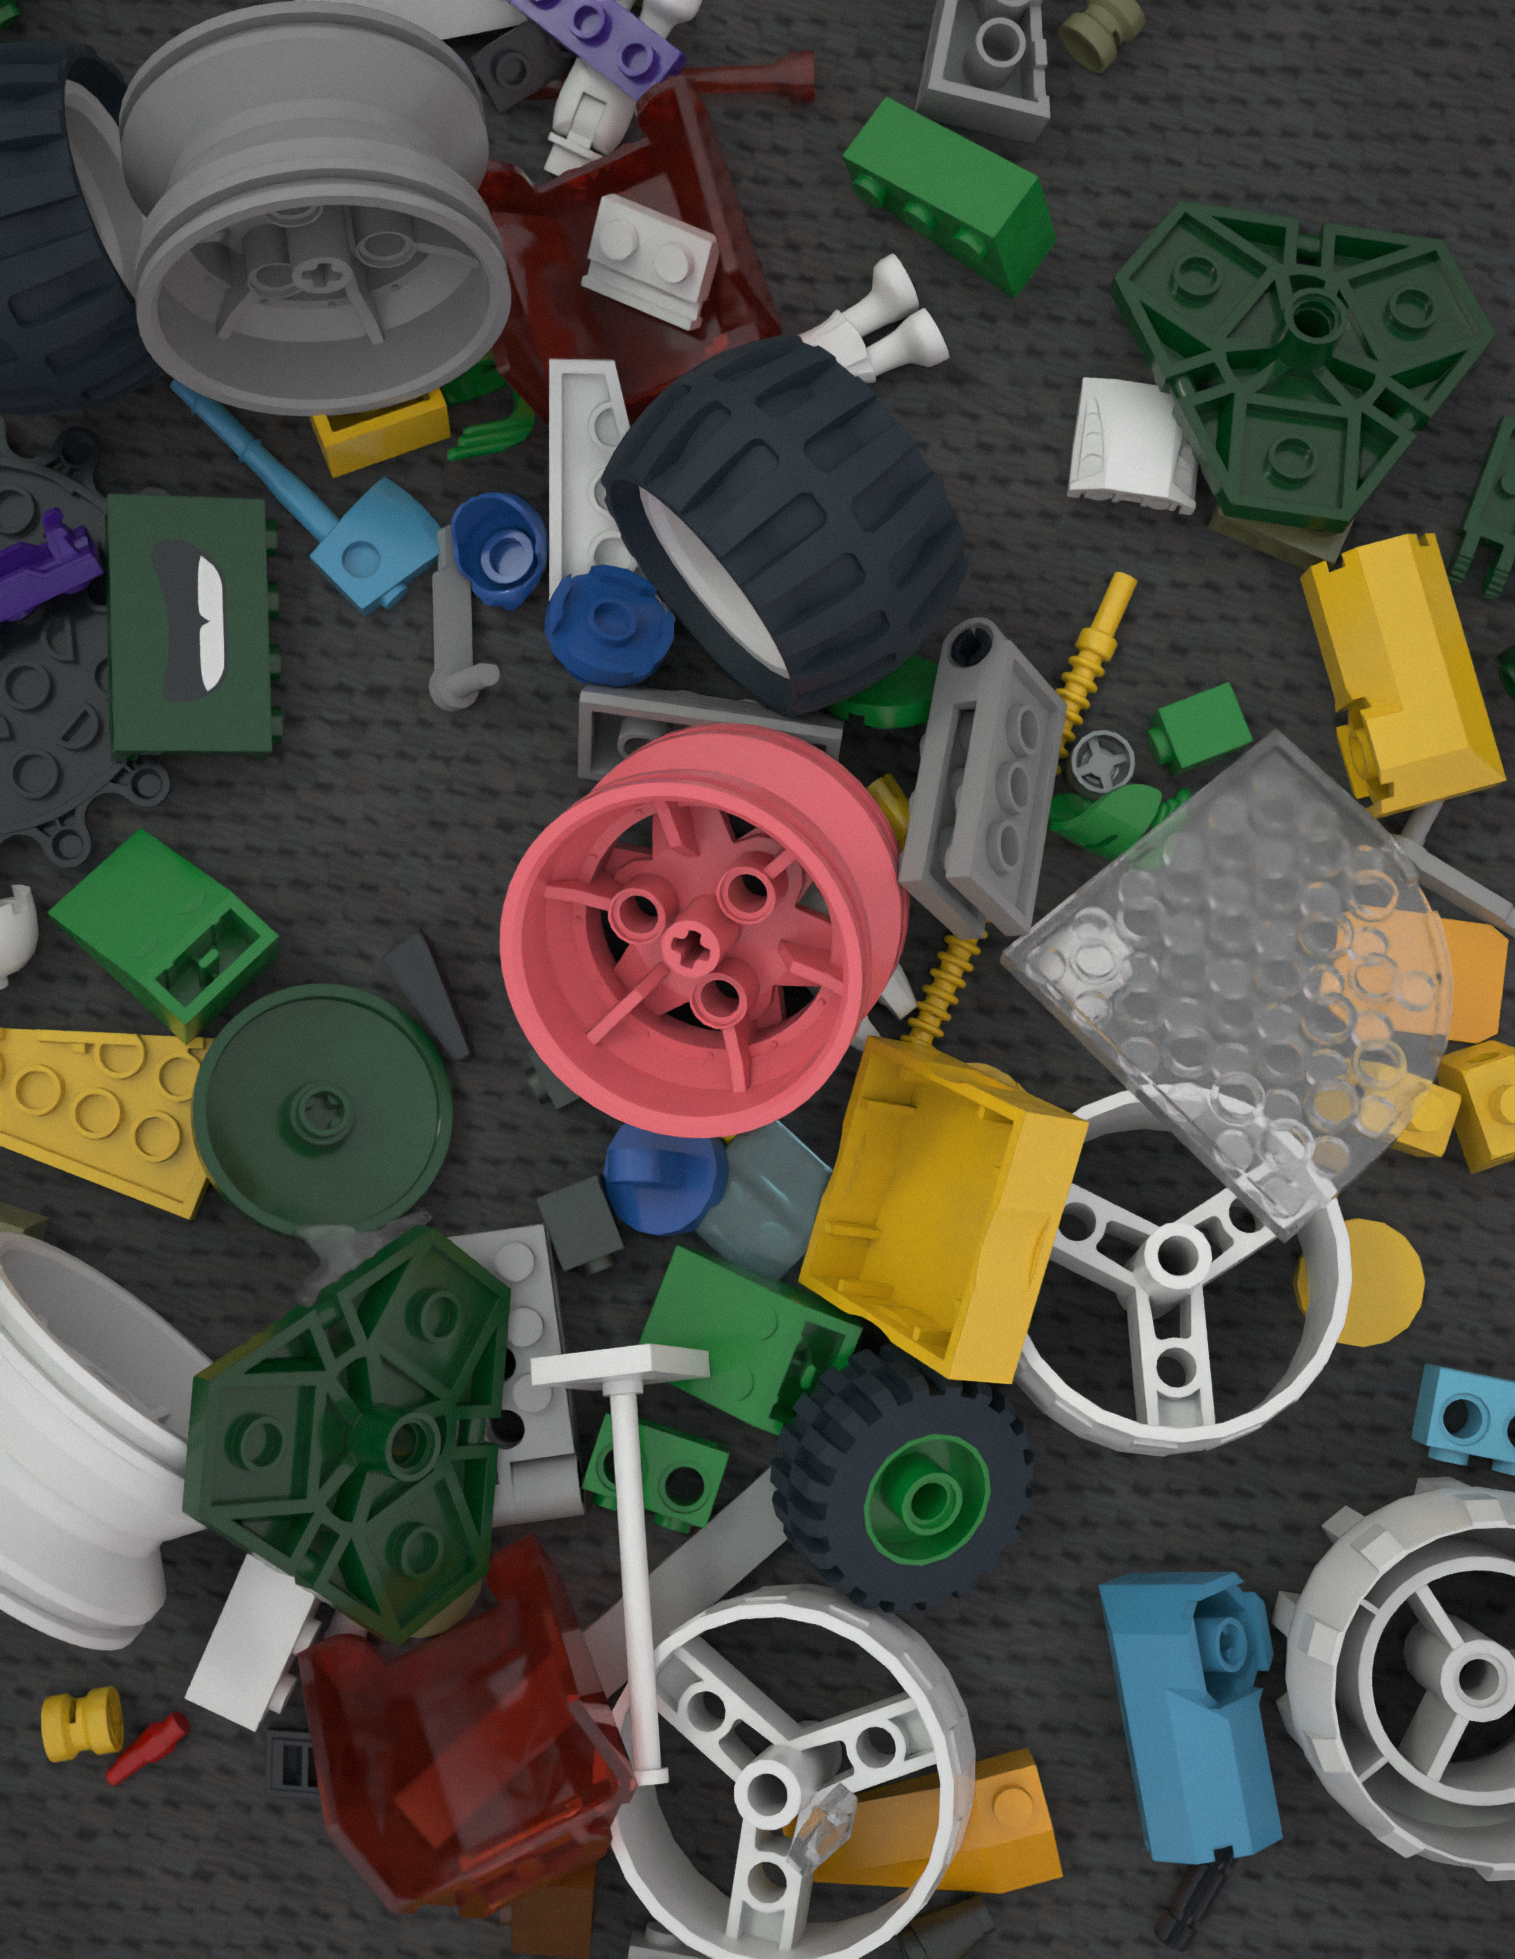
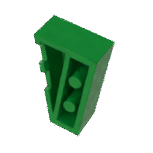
(953, 194)

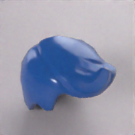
(500, 547)

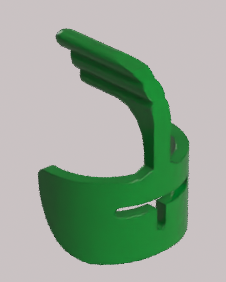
(489, 436)
(1113, 820)

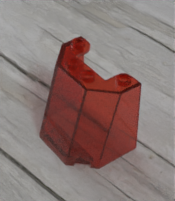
(549, 240)
(473, 1755)

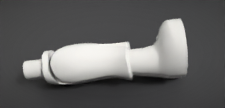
(594, 113)
(890, 300)

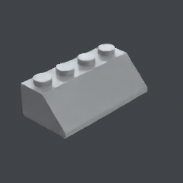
(629, 716)

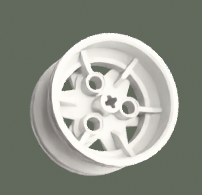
(87, 1447)

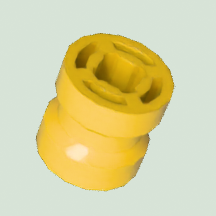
(82, 1724)

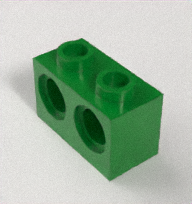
(661, 1453)

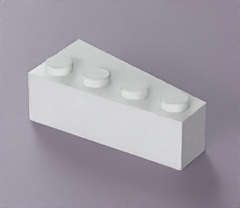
(255, 1646)

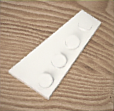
(584, 431)

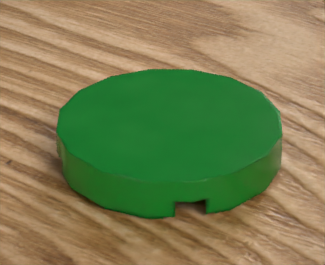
(896, 700)

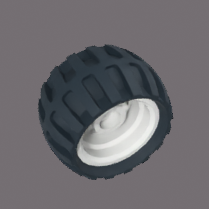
(65, 234)
(787, 523)

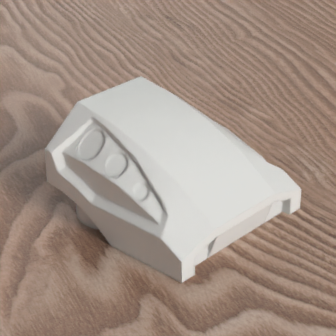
(1131, 447)

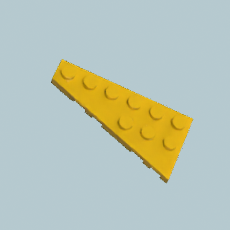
(106, 1110)

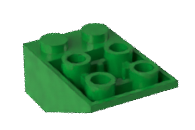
(167, 933)
(760, 1336)

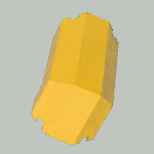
(1402, 675)

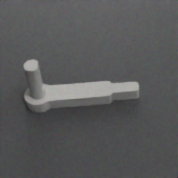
(454, 679)
(1447, 880)

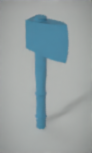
(366, 553)

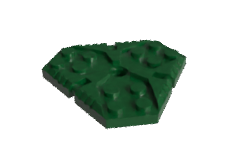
(1304, 364)
(347, 1447)

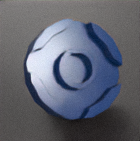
(608, 626)
(664, 1180)

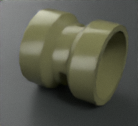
(1099, 29)

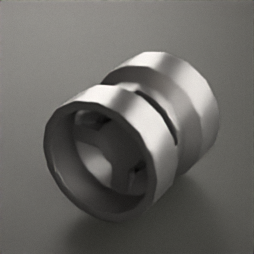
(1108, 759)

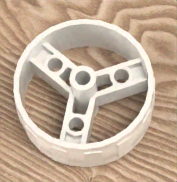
(1172, 1271)
(791, 1779)

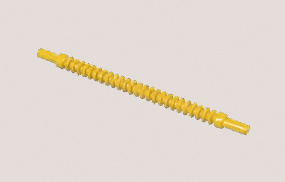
(1094, 647)

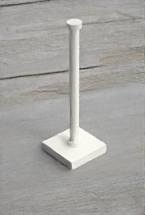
(621, 1377)

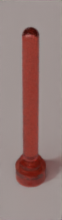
(789, 77)

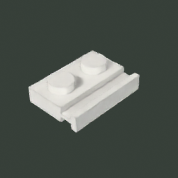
(651, 261)

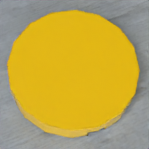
(1384, 1284)

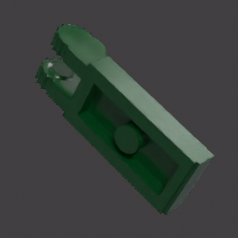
(1490, 514)

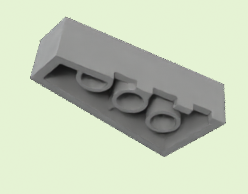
(986, 68)

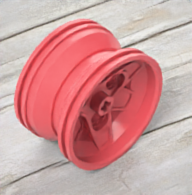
(607, 1021)

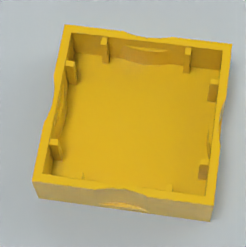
(943, 1208)

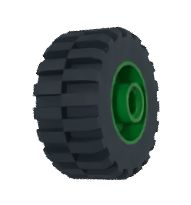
(901, 1480)

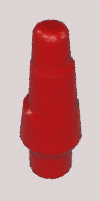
(149, 1747)

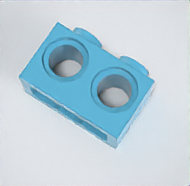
(1489, 1408)

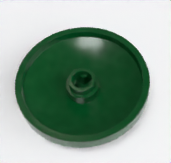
(321, 1110)

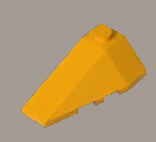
(1004, 1844)

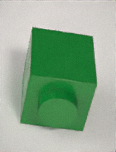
(1198, 730)

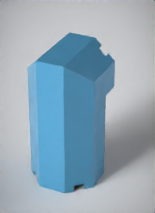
(1189, 1711)

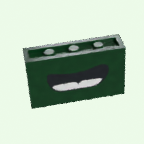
(190, 626)

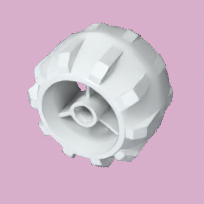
(1411, 1793)

